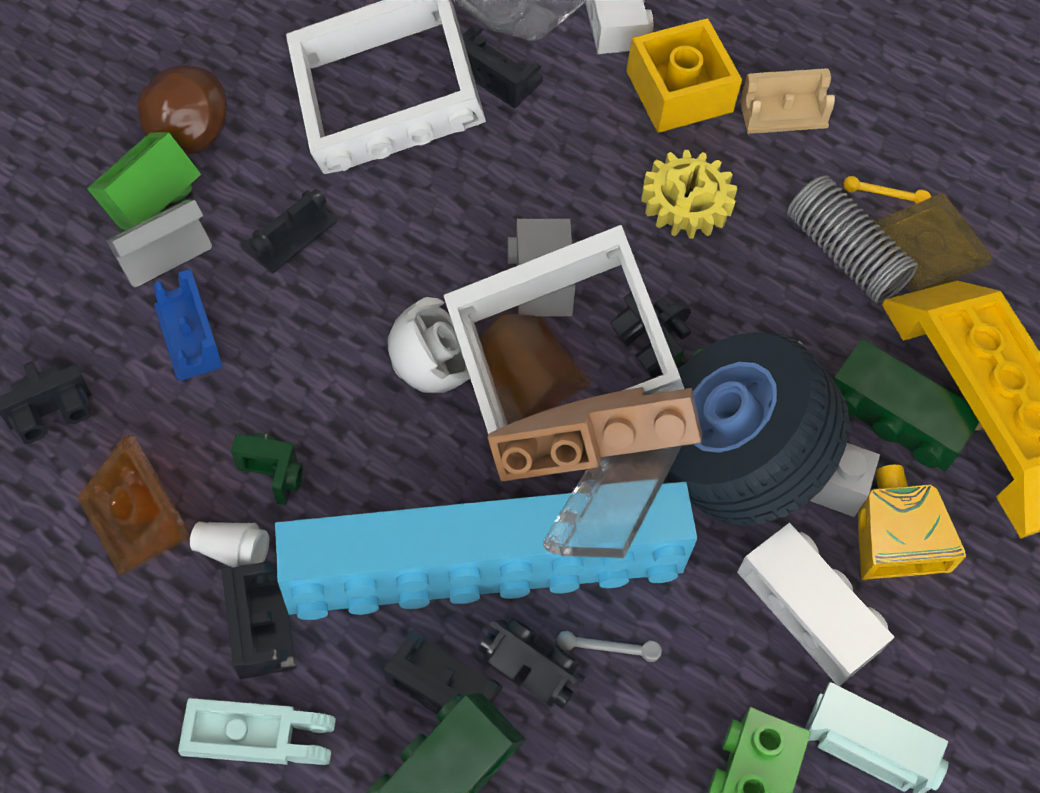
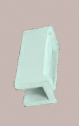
(877, 741)

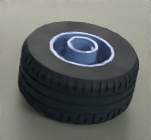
(767, 428)

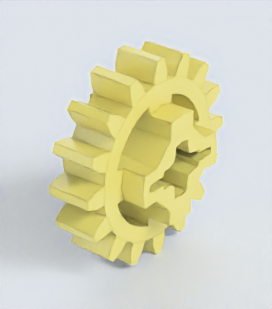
(706, 206)

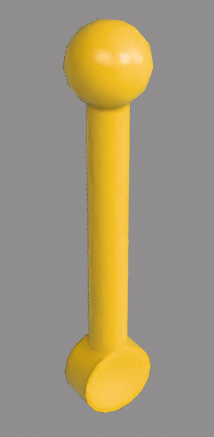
(853, 184)

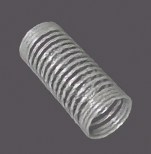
(817, 197)

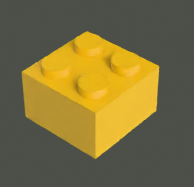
(683, 75)

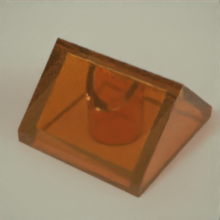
(529, 366)
(131, 508)

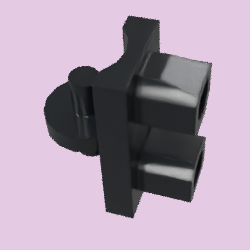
(672, 318)
(41, 395)

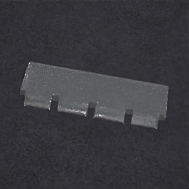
(610, 505)

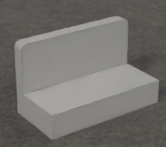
(160, 243)

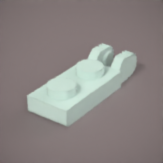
(251, 732)

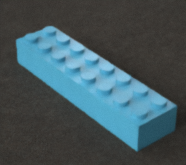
(463, 554)

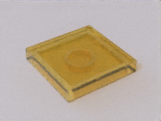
(935, 239)

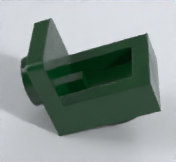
(269, 456)

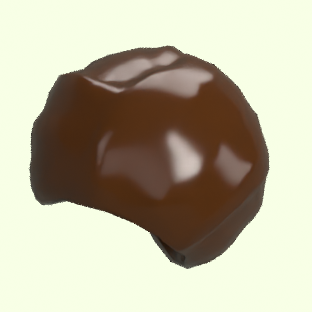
(185, 104)

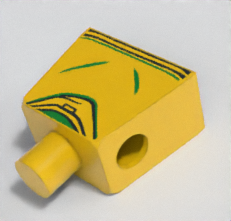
(905, 530)

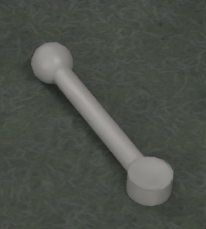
(649, 651)

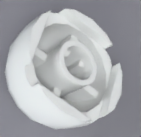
(427, 348)

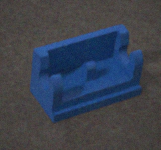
(186, 328)

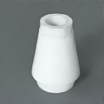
(230, 542)

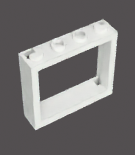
(398, 131)
(538, 279)

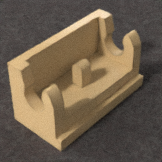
(787, 100)

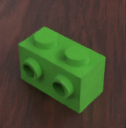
(145, 180)
(762, 755)

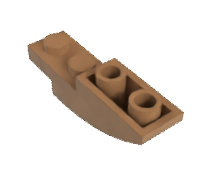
(593, 428)

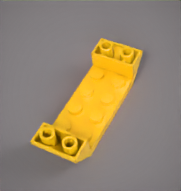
(994, 370)

